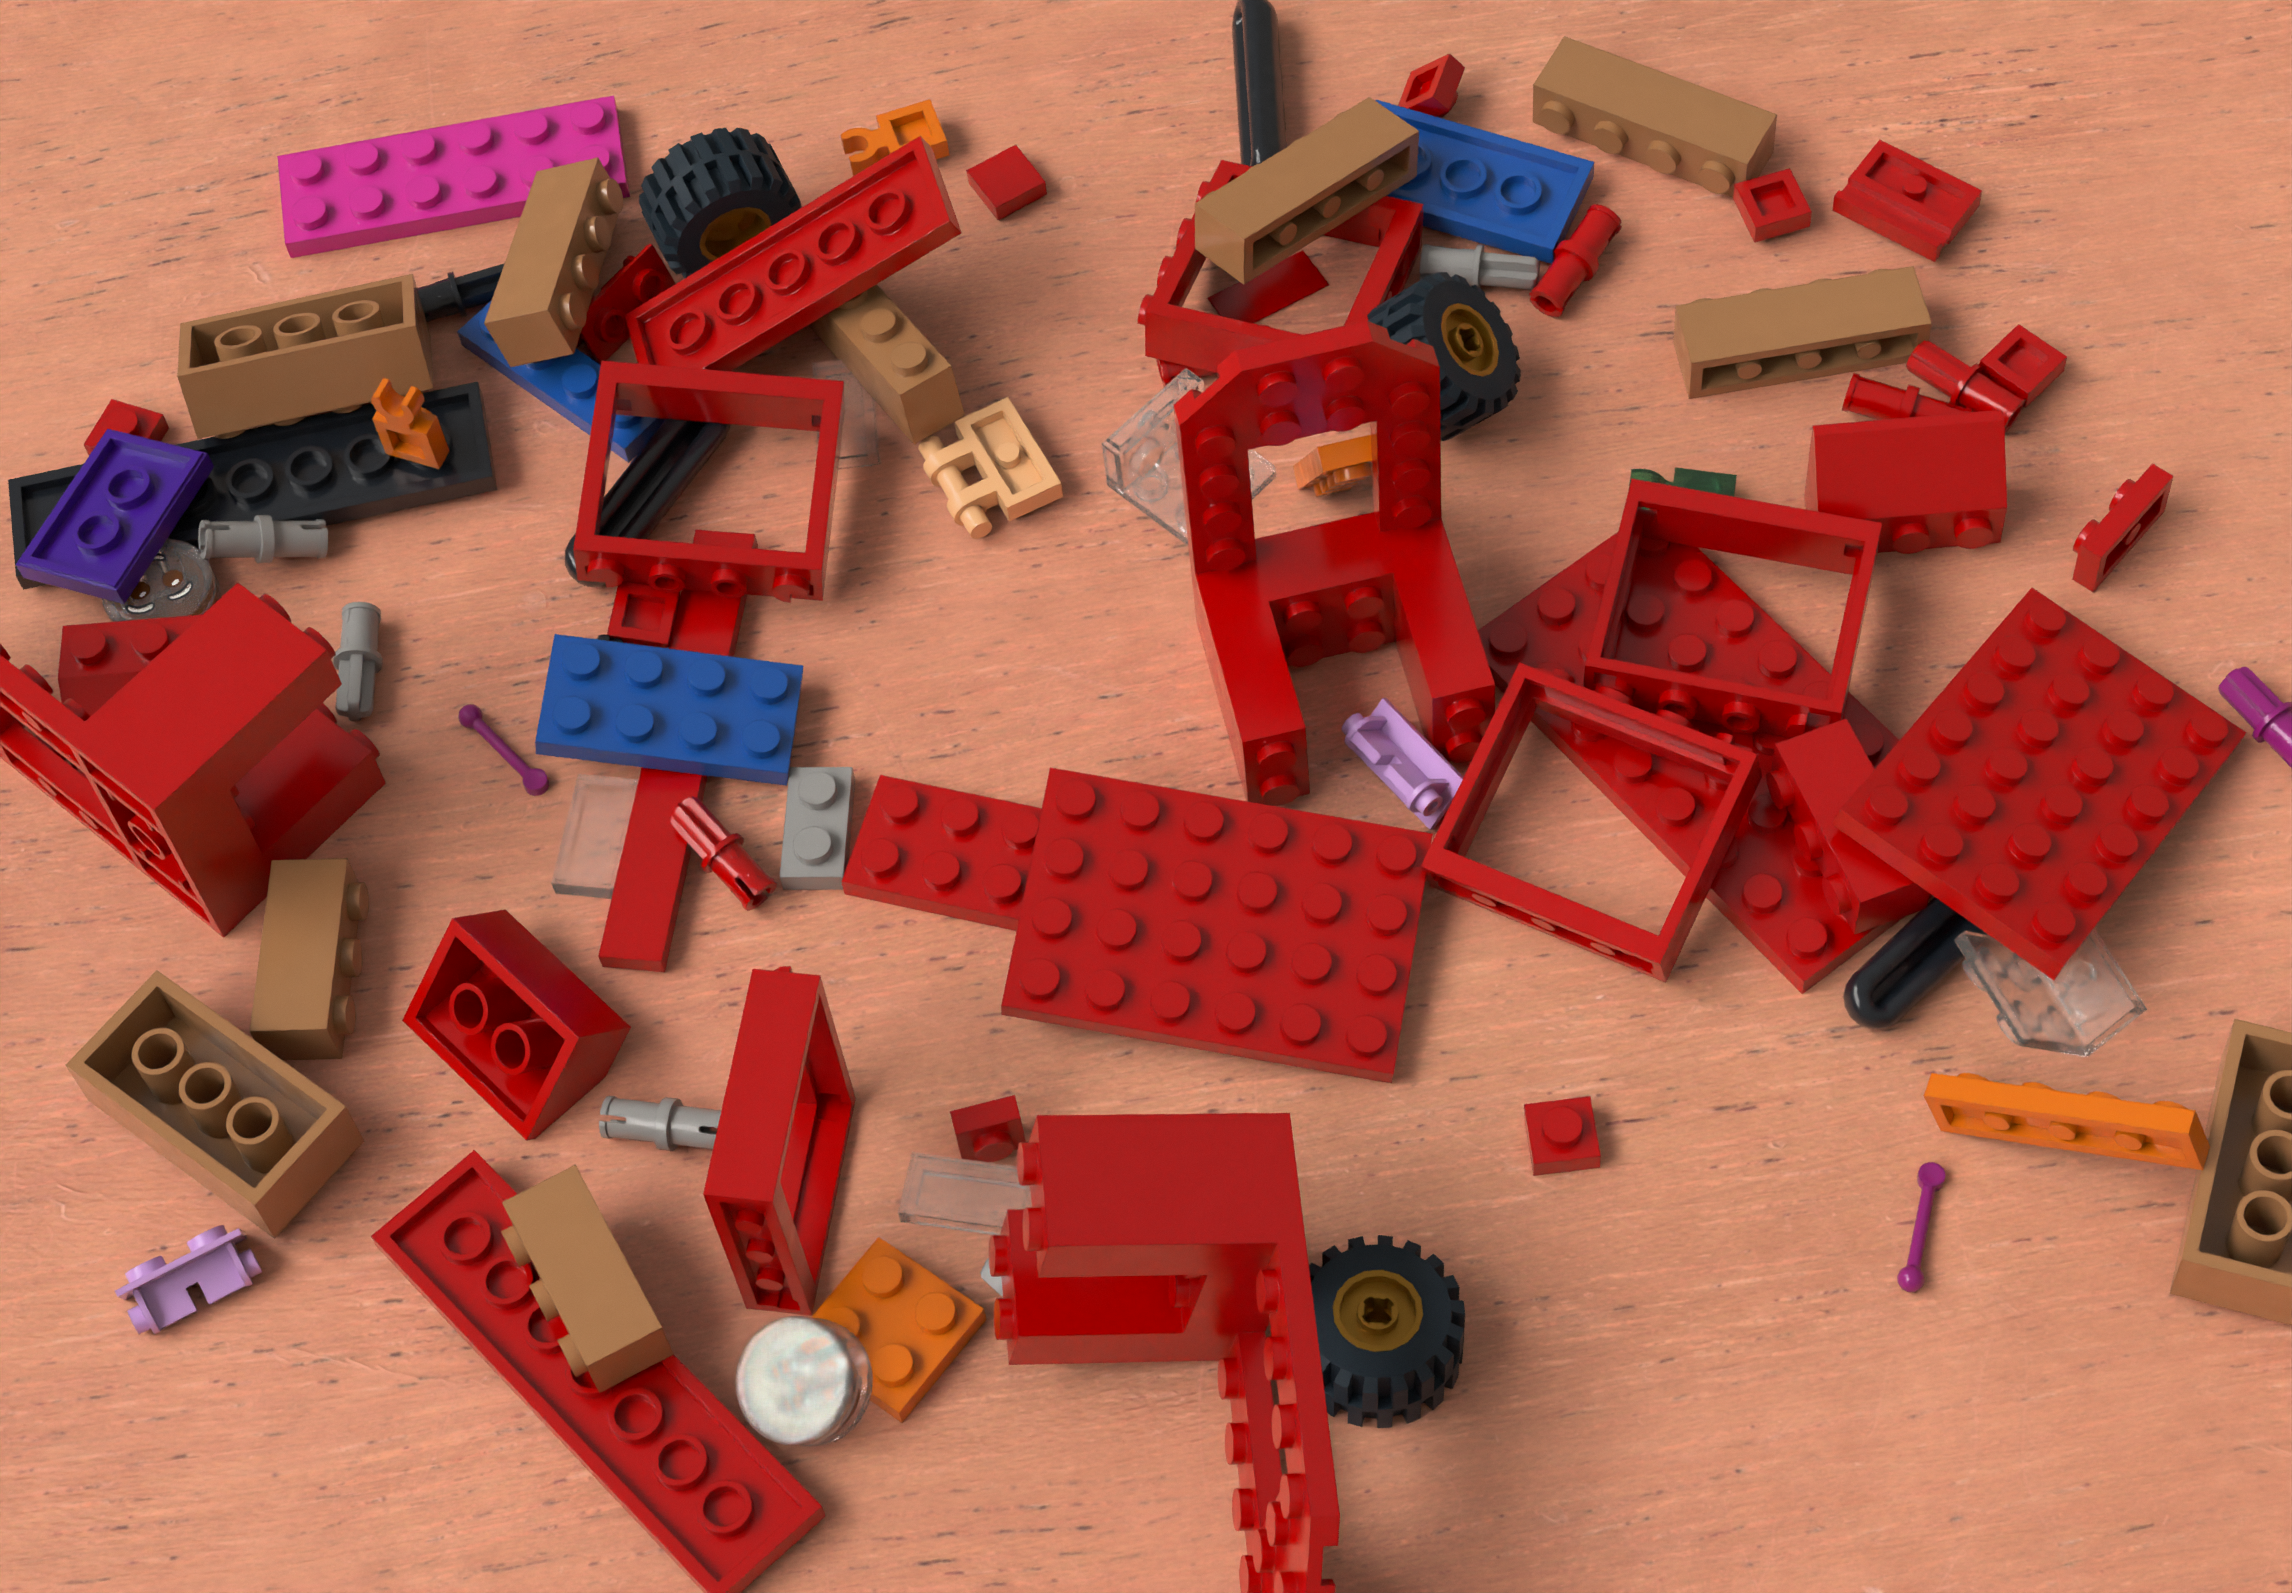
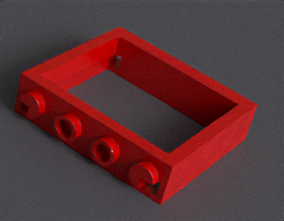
(1208, 339)
(723, 399)
(1742, 529)
(1614, 716)
(780, 1142)

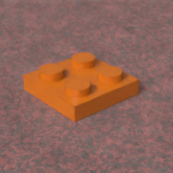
(905, 1322)

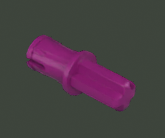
(2261, 710)

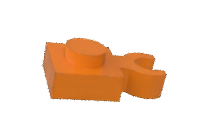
(894, 131)
(407, 427)

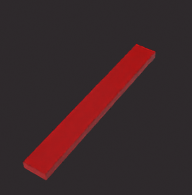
(654, 853)

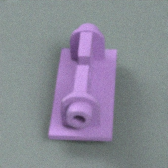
(1404, 761)
(163, 1288)

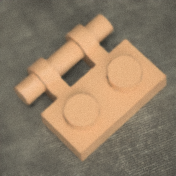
(1006, 457)

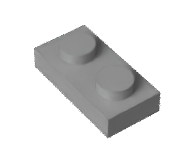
(817, 828)

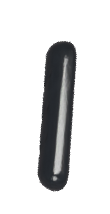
(1258, 81)
(654, 481)
(1906, 967)

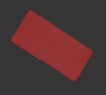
(1270, 291)

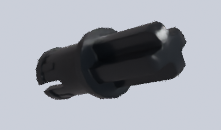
(459, 293)

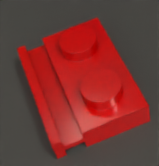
(1907, 200)

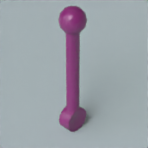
(534, 780)
(1930, 1179)

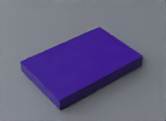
(115, 516)

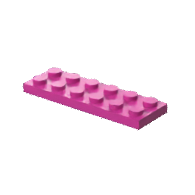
(438, 175)

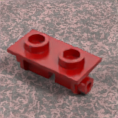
(629, 288)

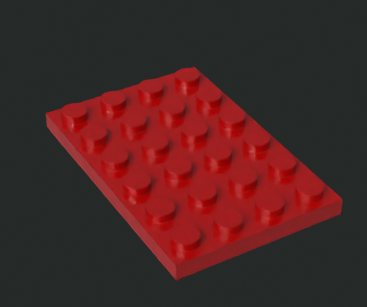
(2040, 782)
(1218, 925)

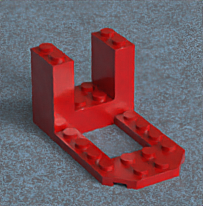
(1332, 582)
(202, 755)
(1184, 1249)

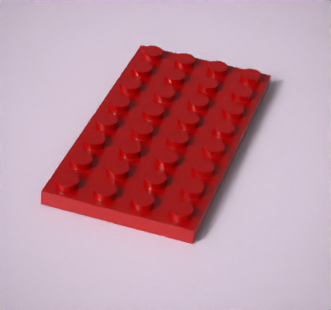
(1701, 623)

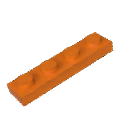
(1335, 466)
(2067, 1120)

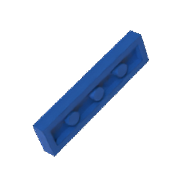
(563, 384)

